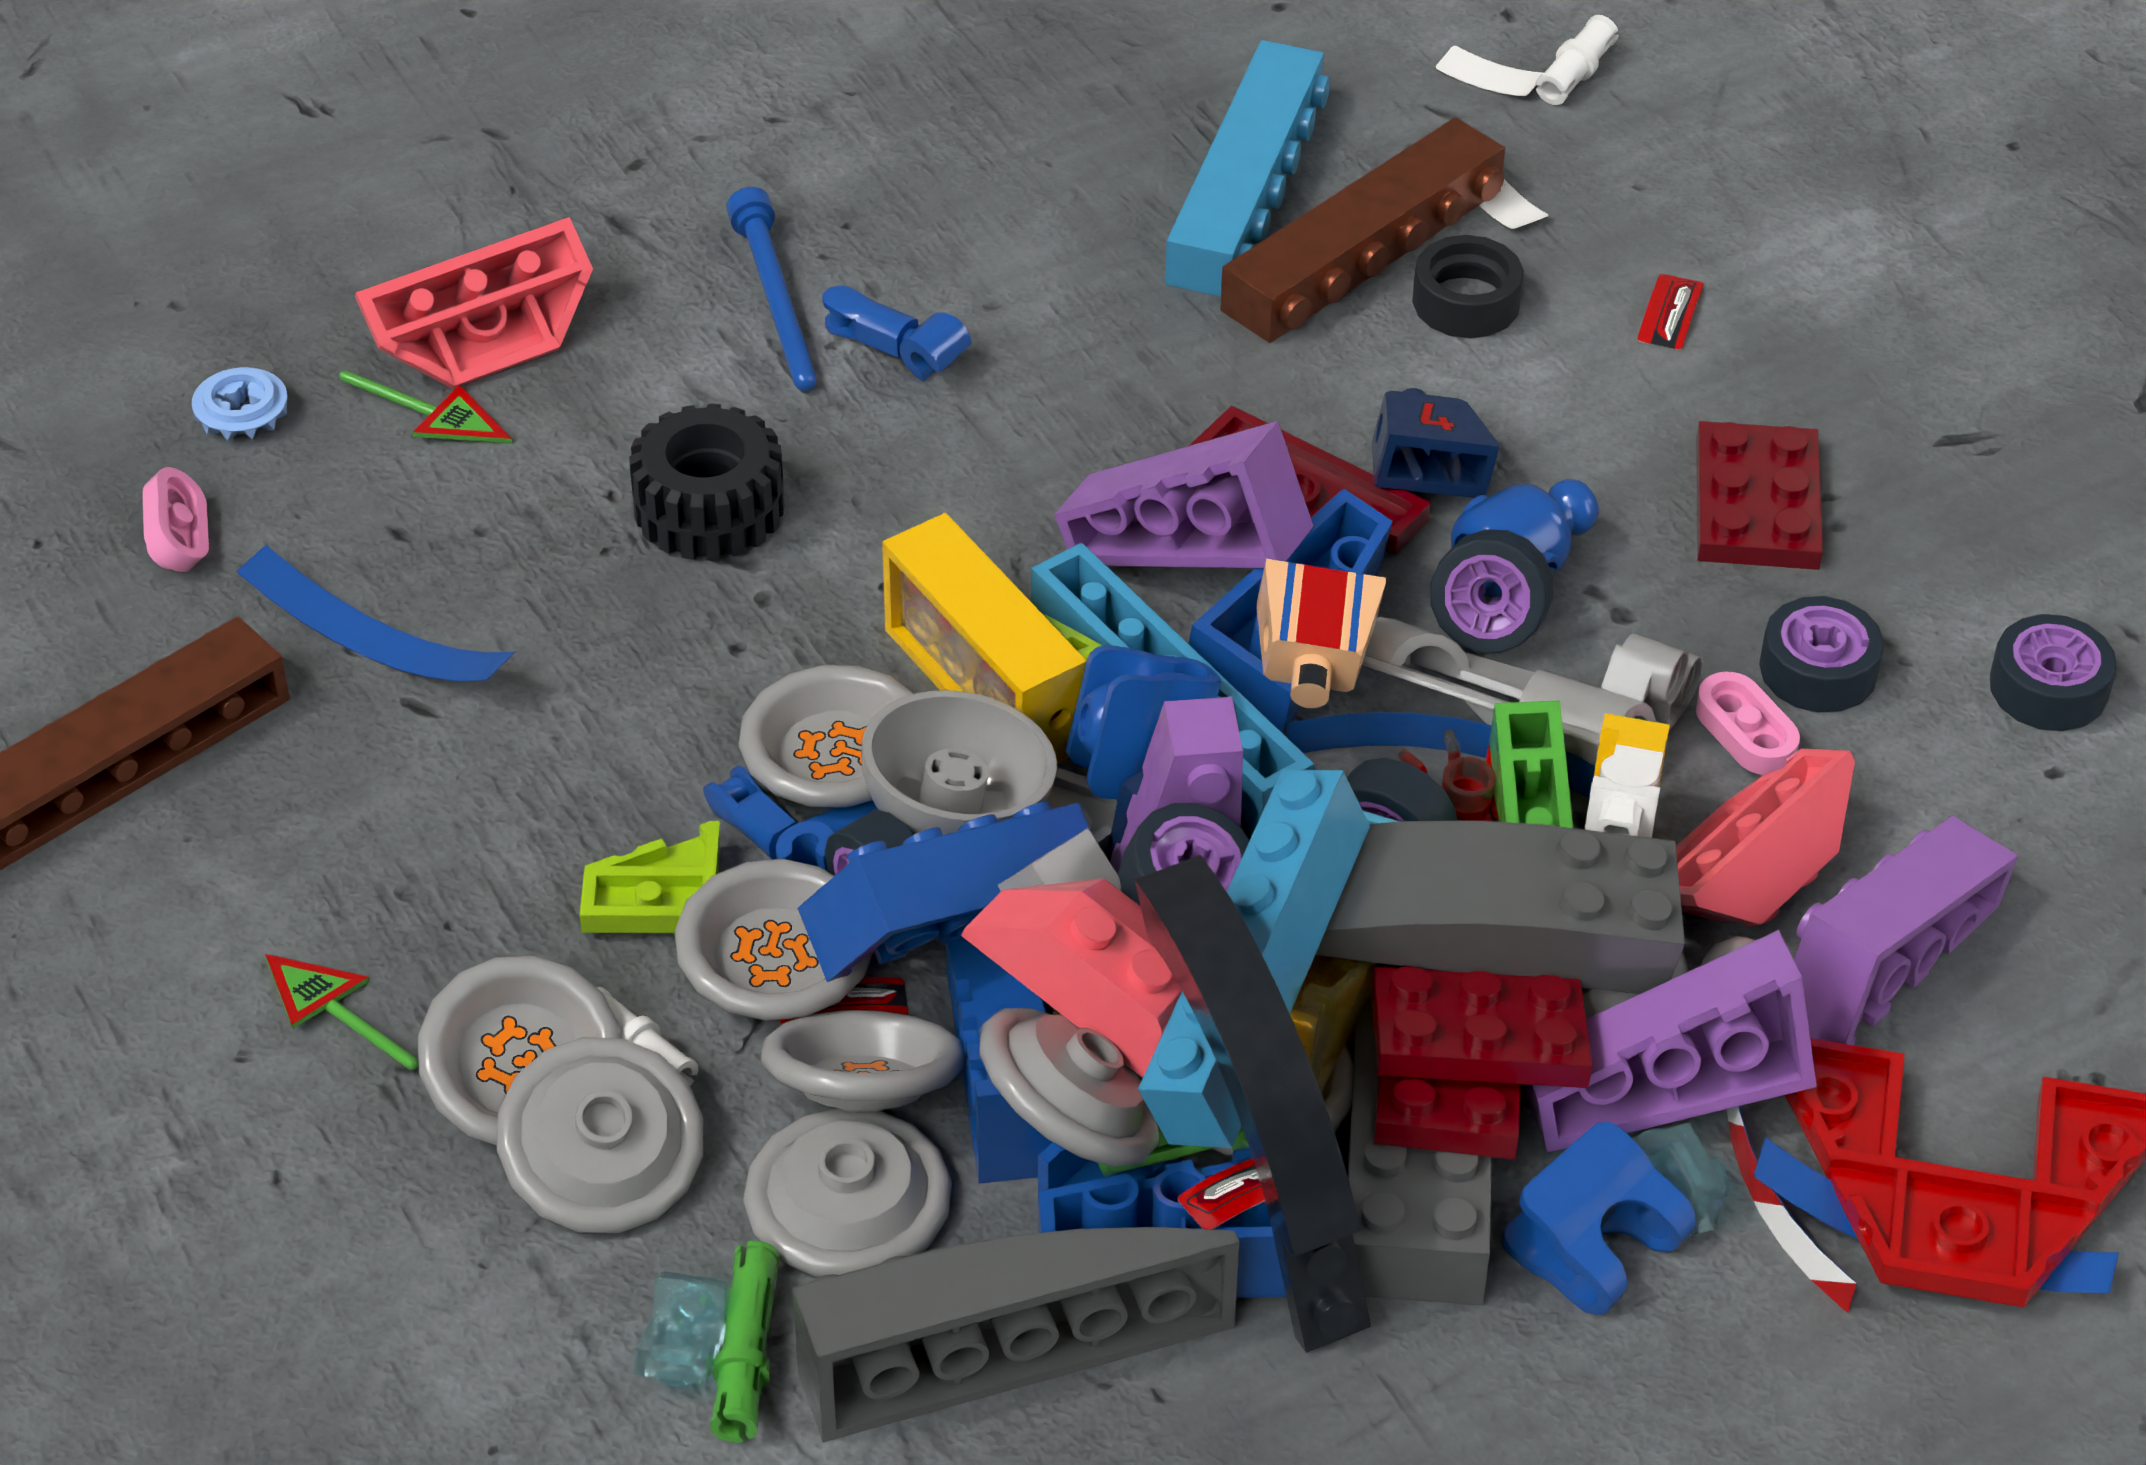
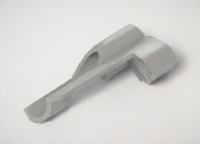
(1641, 681)

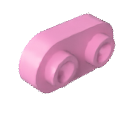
(175, 520)
(1746, 722)

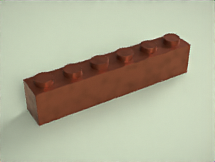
(1361, 229)
(135, 734)

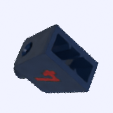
(1432, 445)

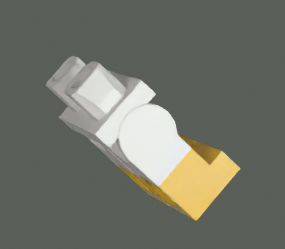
(1627, 776)

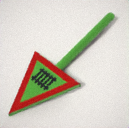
(455, 418)
(312, 988)

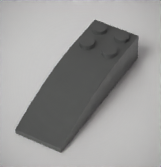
(1513, 903)
(1416, 1208)
(1002, 1317)

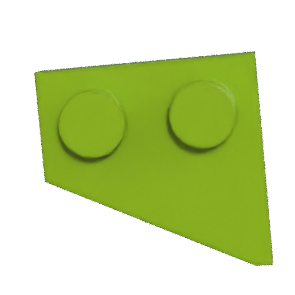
(648, 885)

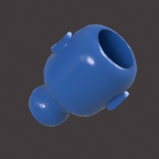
(1535, 515)

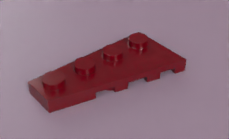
(1325, 475)

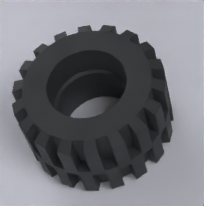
(707, 481)

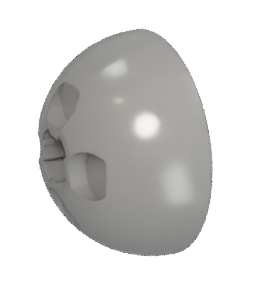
(954, 759)

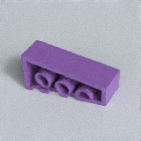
(1193, 506)
(1189, 760)
(1896, 925)
(1689, 1048)

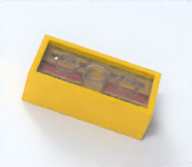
(977, 628)

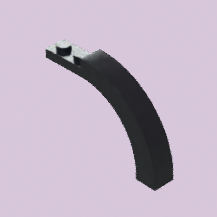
(1273, 1092)

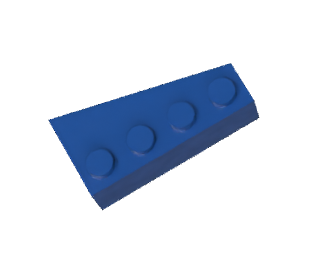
(1343, 538)
(927, 886)
(1001, 1139)
(1154, 1202)

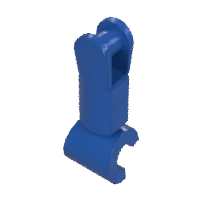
(921, 347)
(765, 822)

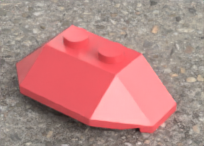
(483, 306)
(1766, 840)
(1085, 957)

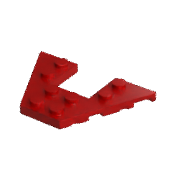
(1956, 1225)

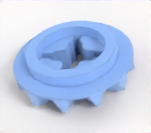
(229, 389)

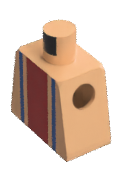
(1315, 627)

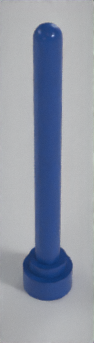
(752, 217)

